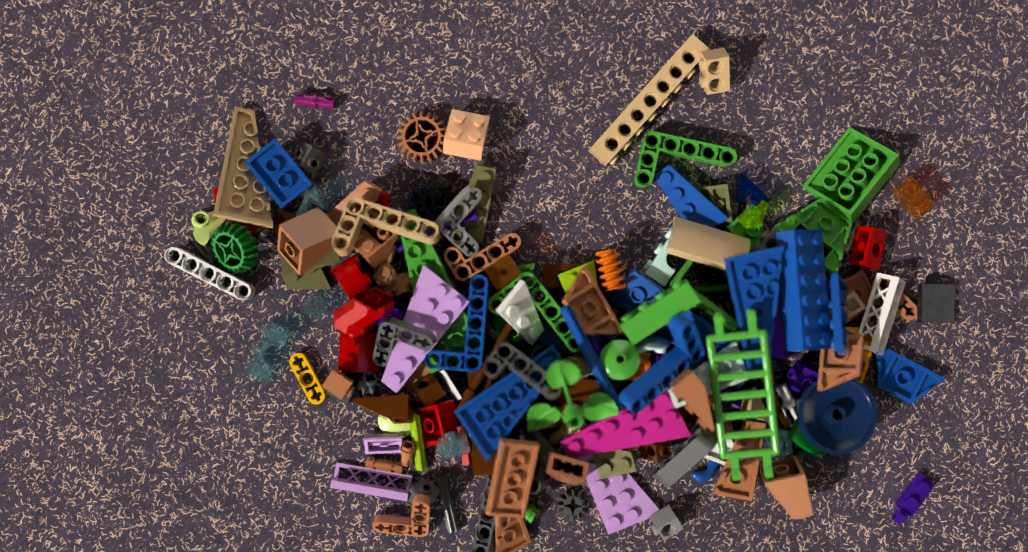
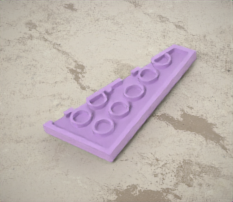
(433, 308)
(618, 498)

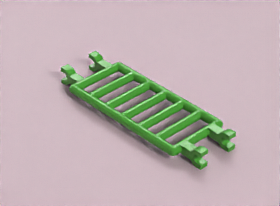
(768, 392)

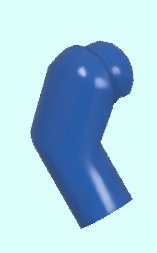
(707, 474)

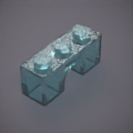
(259, 366)

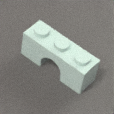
(658, 268)

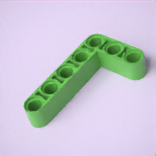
(679, 151)
(542, 307)

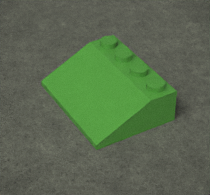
(852, 173)

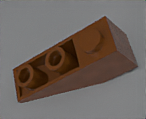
(395, 409)

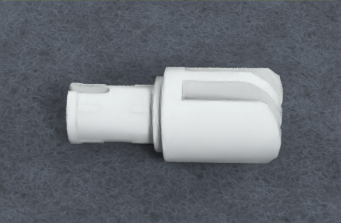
(788, 402)

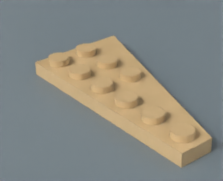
(239, 191)

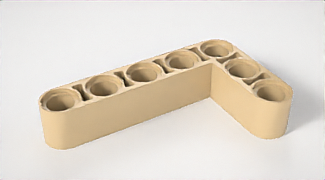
(382, 222)

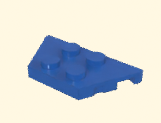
(903, 377)

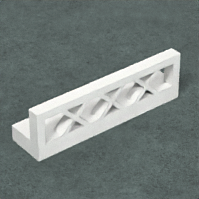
(887, 314)

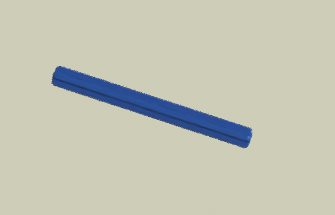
(589, 353)

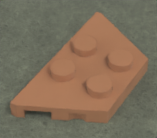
(591, 306)
(840, 368)

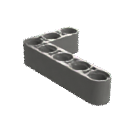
(480, 538)

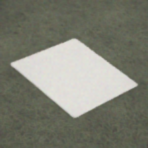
(450, 386)

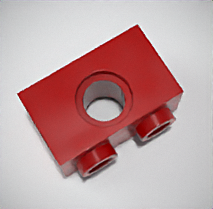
(868, 247)

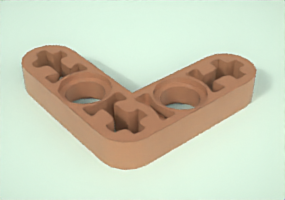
(389, 523)

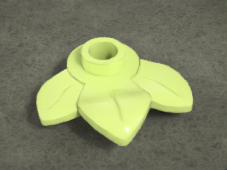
(204, 231)

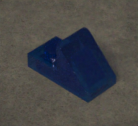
(747, 187)

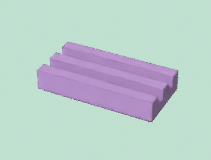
(383, 441)

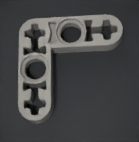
(454, 220)

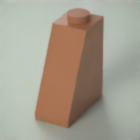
(567, 469)

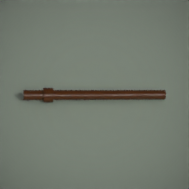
(469, 393)

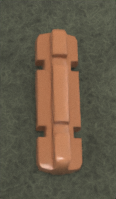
(384, 465)

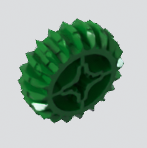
(234, 247)

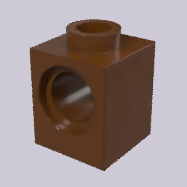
(427, 390)
(656, 451)

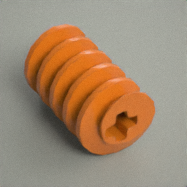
(610, 269)

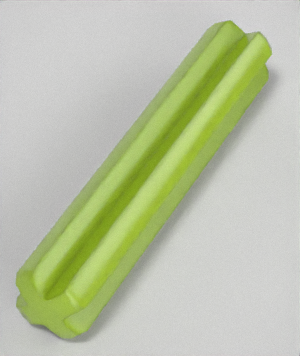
(417, 440)

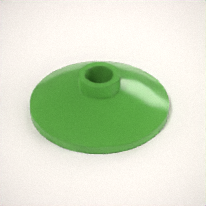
(620, 370)

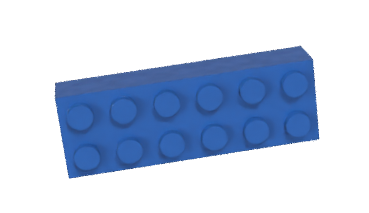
(804, 290)

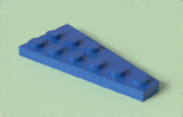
(502, 405)

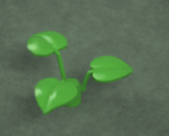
(562, 374)

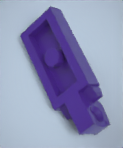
(912, 498)

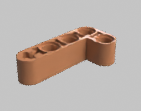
(485, 253)

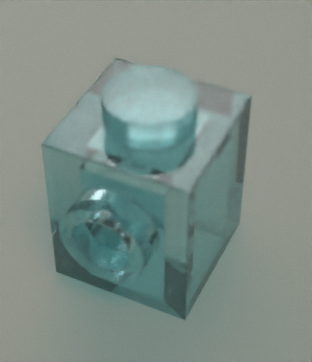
(453, 445)

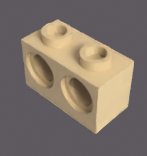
(719, 70)

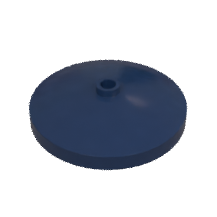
(853, 418)

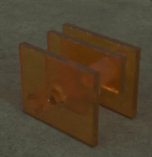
(503, 271)

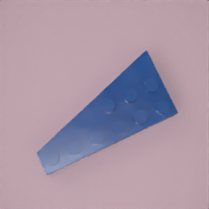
(755, 286)

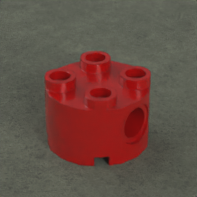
(350, 276)

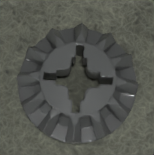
(565, 499)

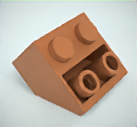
(374, 244)

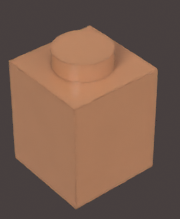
(339, 384)

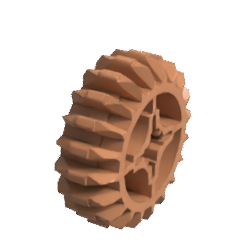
(413, 139)

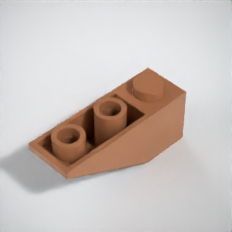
(694, 394)

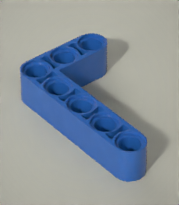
(444, 356)
(656, 379)

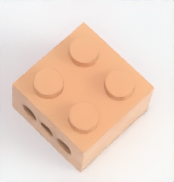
(466, 134)

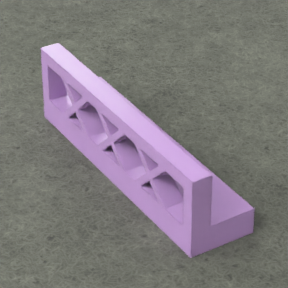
(371, 489)

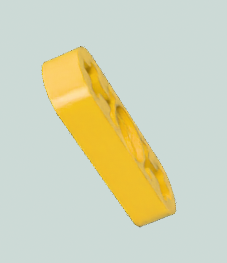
(305, 363)

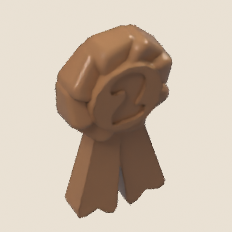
(385, 273)

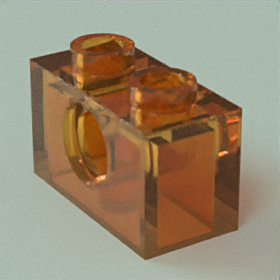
(912, 197)

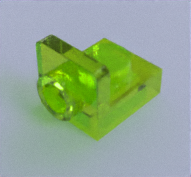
(755, 216)

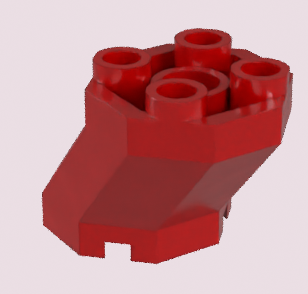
(362, 311)

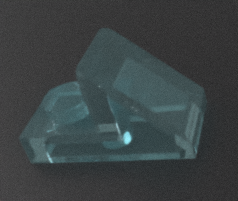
(313, 197)

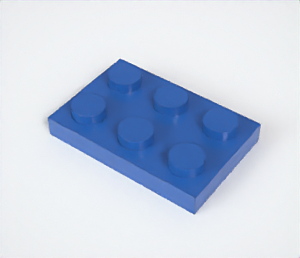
(278, 173)

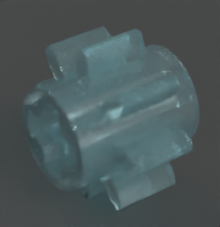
(315, 306)

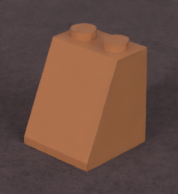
(306, 239)
(789, 486)

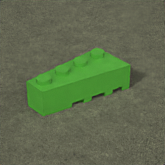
(658, 311)

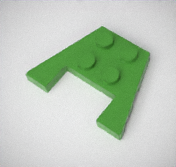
(834, 228)

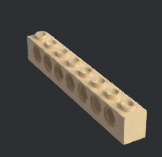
(600, 150)

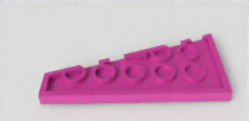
(653, 424)

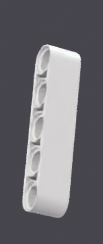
(201, 272)

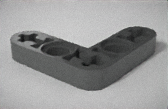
(396, 333)

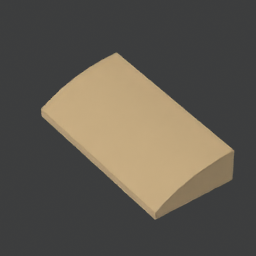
(704, 243)

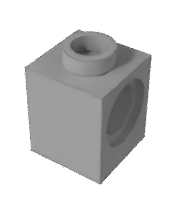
(665, 523)

